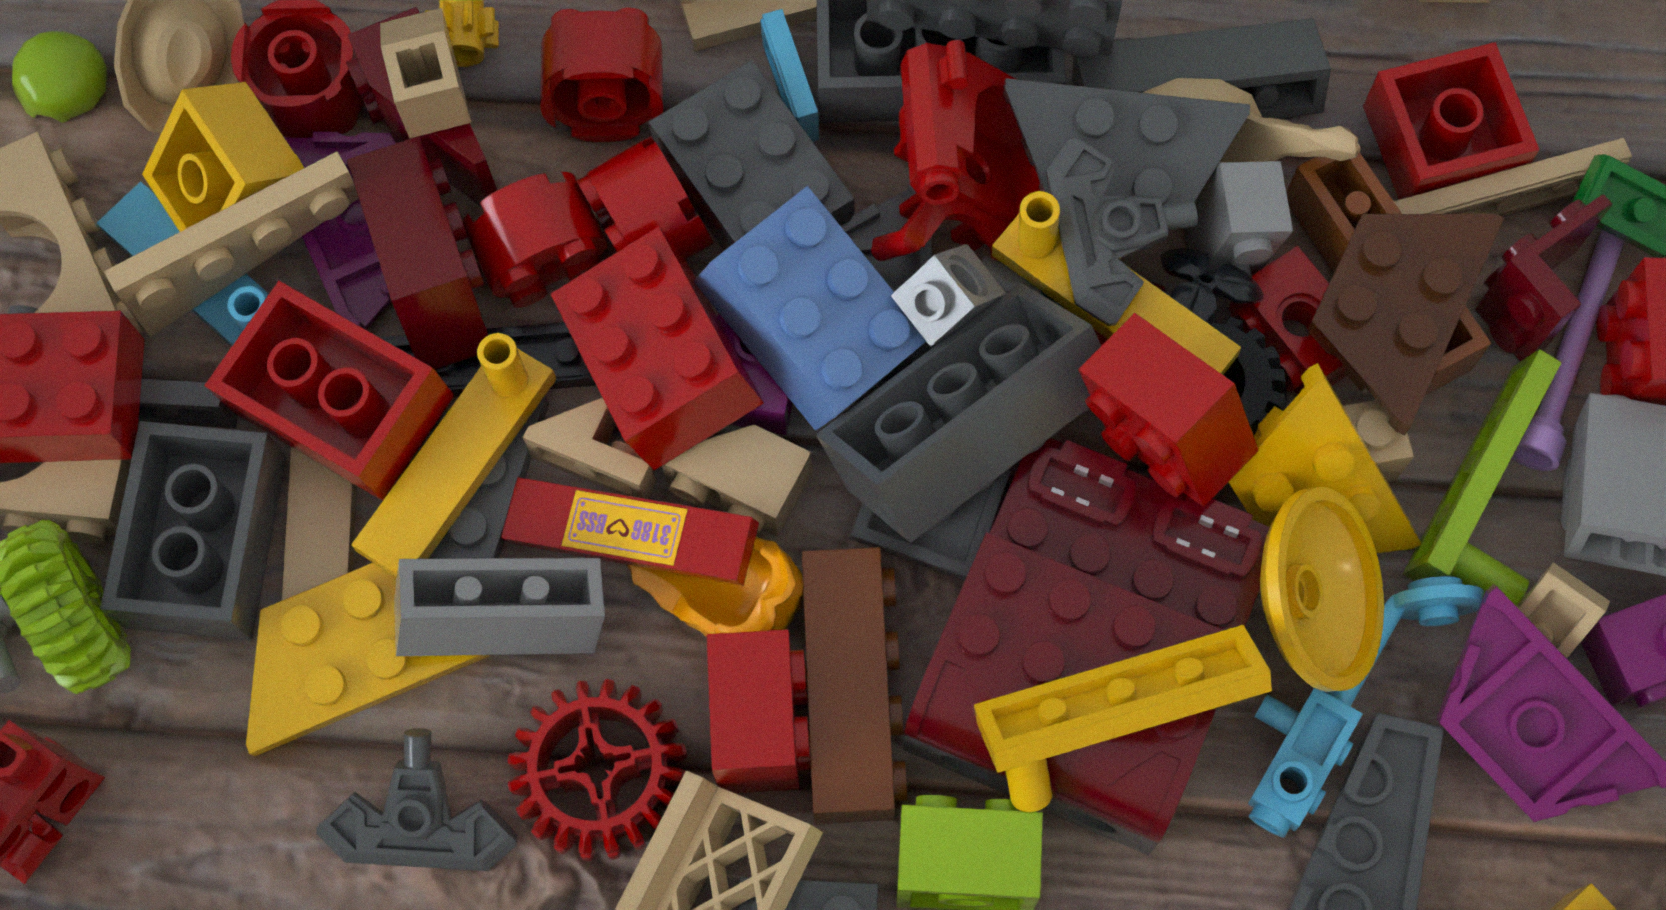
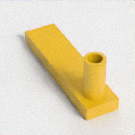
(1035, 252)
(456, 455)
(1114, 702)

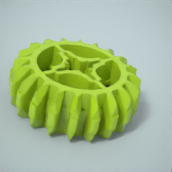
(58, 607)

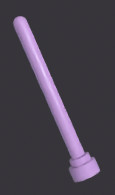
(1544, 439)

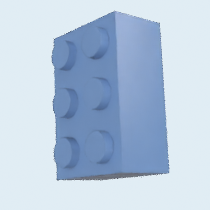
(810, 308)

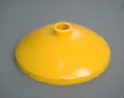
(1323, 589)

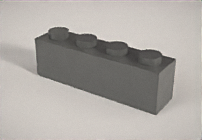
(1272, 61)

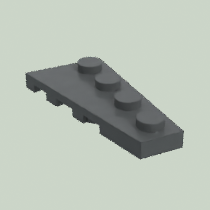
(1378, 824)

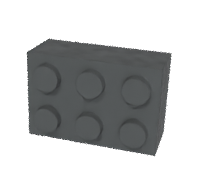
(744, 155)
(194, 531)

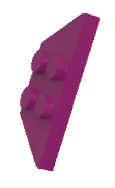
(343, 245)
(1540, 720)

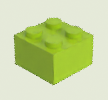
(968, 856)

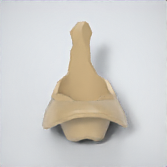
(170, 49)
(1261, 137)

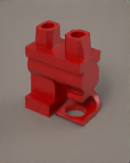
(37, 778)

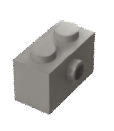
(1241, 215)

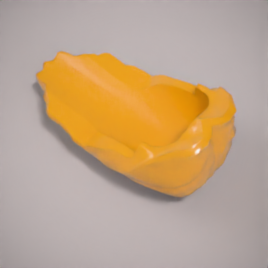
(764, 603)

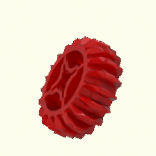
(569, 774)

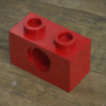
(1290, 292)

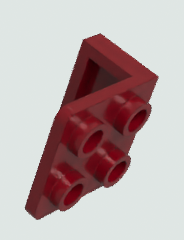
(1524, 296)

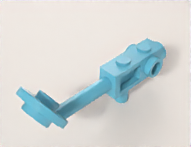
(1321, 730)

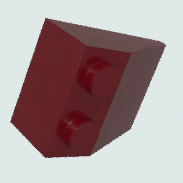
(456, 146)

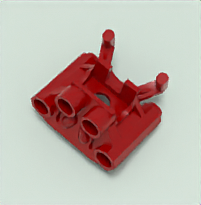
(958, 151)

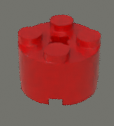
(299, 67)
(601, 73)
(639, 194)
(534, 237)

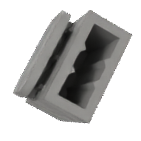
(1617, 485)

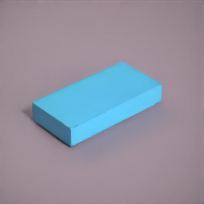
(788, 71)

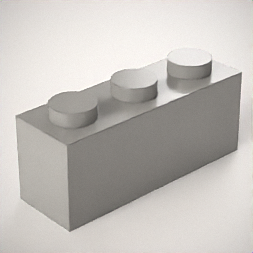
(498, 606)

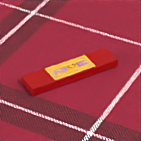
(631, 530)

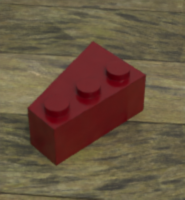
(419, 251)

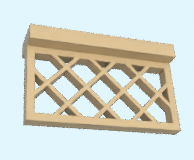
(691, 848)

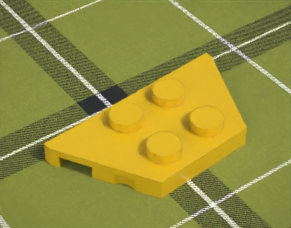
(1320, 447)
(331, 658)

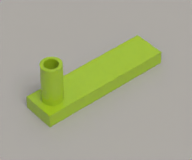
(1445, 540)

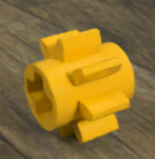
(470, 29)

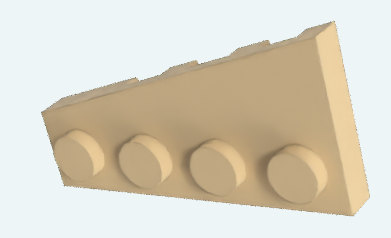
(217, 251)

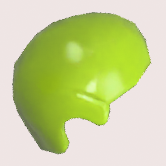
(58, 75)

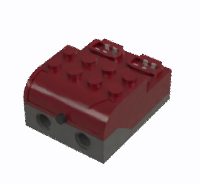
(1076, 578)

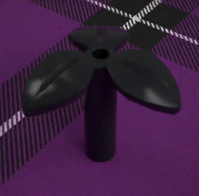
(1203, 286)

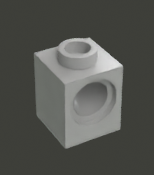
(947, 293)

